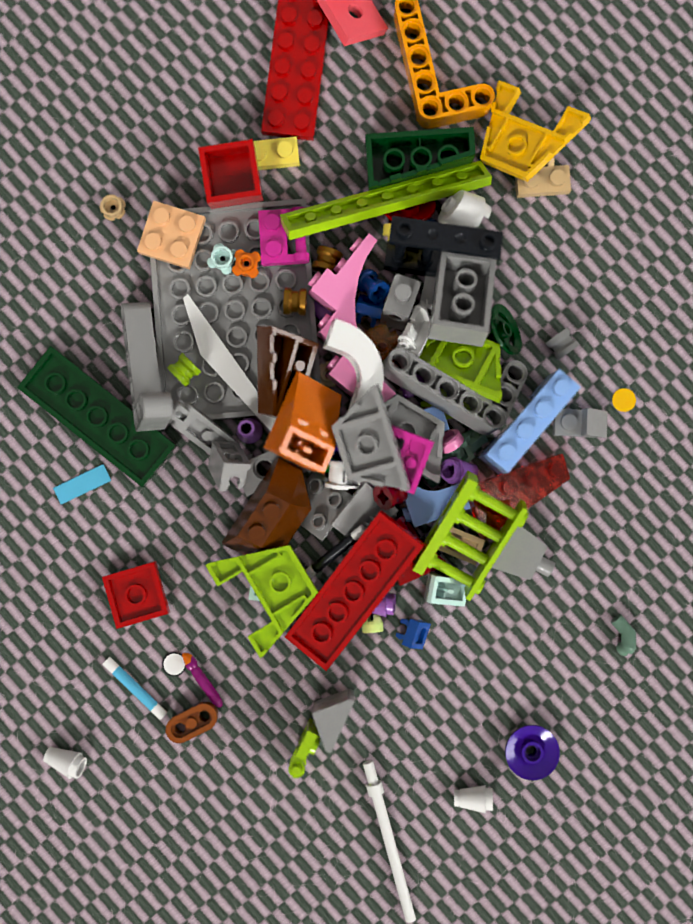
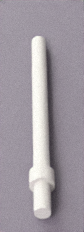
(375, 790)

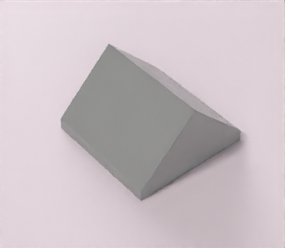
(330, 716)

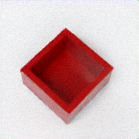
(230, 174)

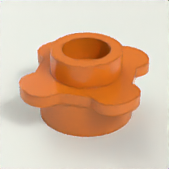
(250, 270)

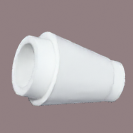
(66, 762)
(474, 798)

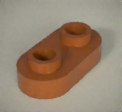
(193, 722)

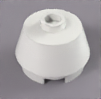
(464, 209)

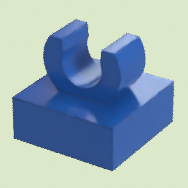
(369, 308)
(415, 633)

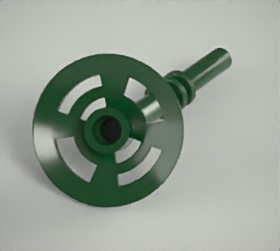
(502, 330)

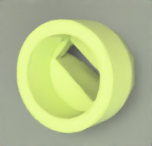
(374, 625)

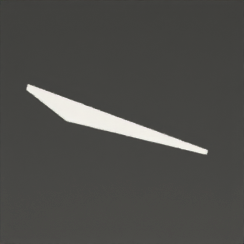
(222, 361)

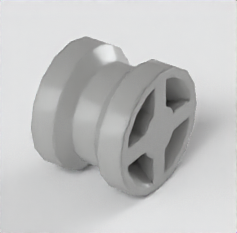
(562, 343)

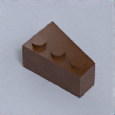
(278, 360)

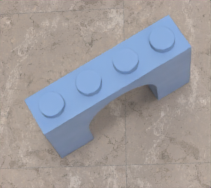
(544, 406)
(424, 504)

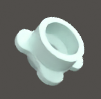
(218, 252)

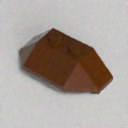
(272, 511)

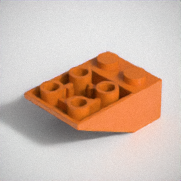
(305, 424)

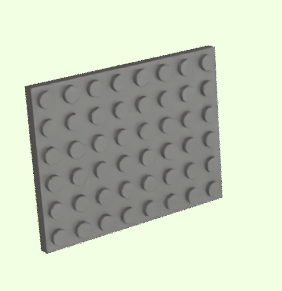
(230, 306)

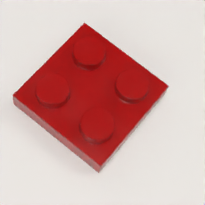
(136, 595)

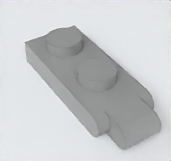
(198, 426)

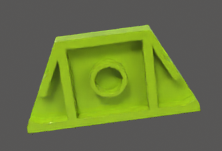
(470, 365)

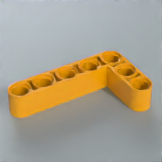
(425, 74)

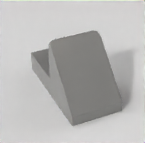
(581, 423)

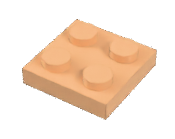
(171, 235)

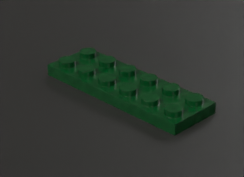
(95, 416)

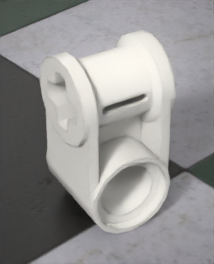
(338, 478)

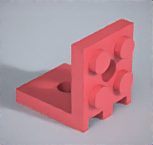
(350, 29)

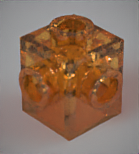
(382, 334)

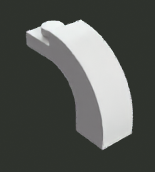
(360, 352)

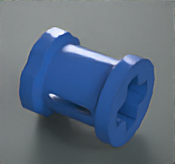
(374, 287)

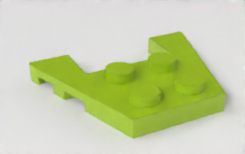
(278, 583)

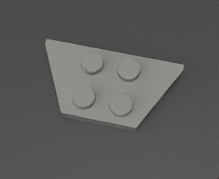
(418, 421)
(369, 443)

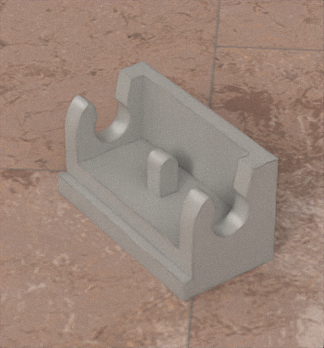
(227, 461)

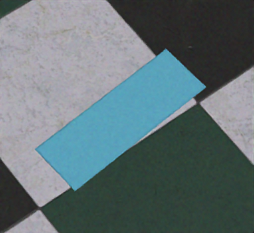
(82, 484)

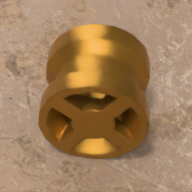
(327, 258)
(295, 301)

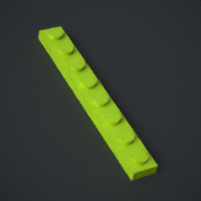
(384, 200)

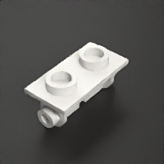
(416, 331)

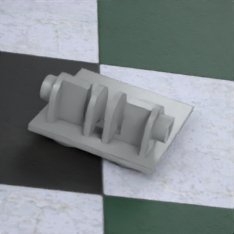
(325, 505)
(359, 511)

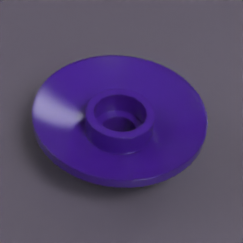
(534, 765)

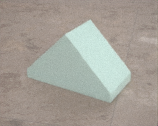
(444, 590)

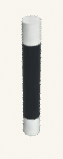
(335, 552)

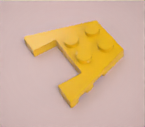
(522, 146)

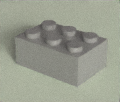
(462, 299)

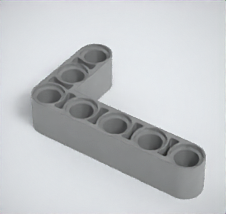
(456, 391)
(150, 406)

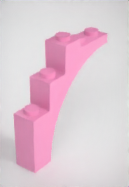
(338, 296)

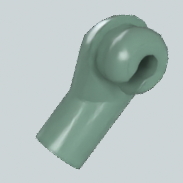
(628, 636)

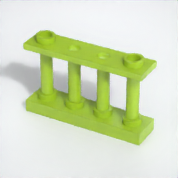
(455, 513)

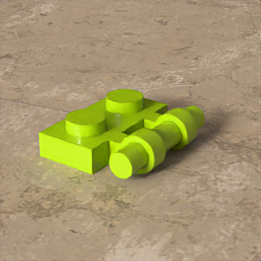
(307, 744)

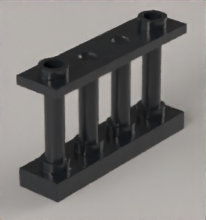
(417, 244)

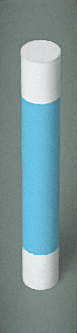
(135, 688)

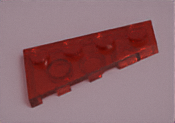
(525, 483)

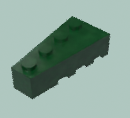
(413, 154)

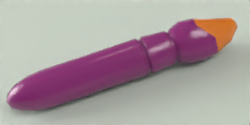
(202, 680)

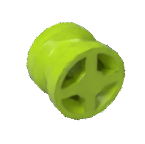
(184, 369)

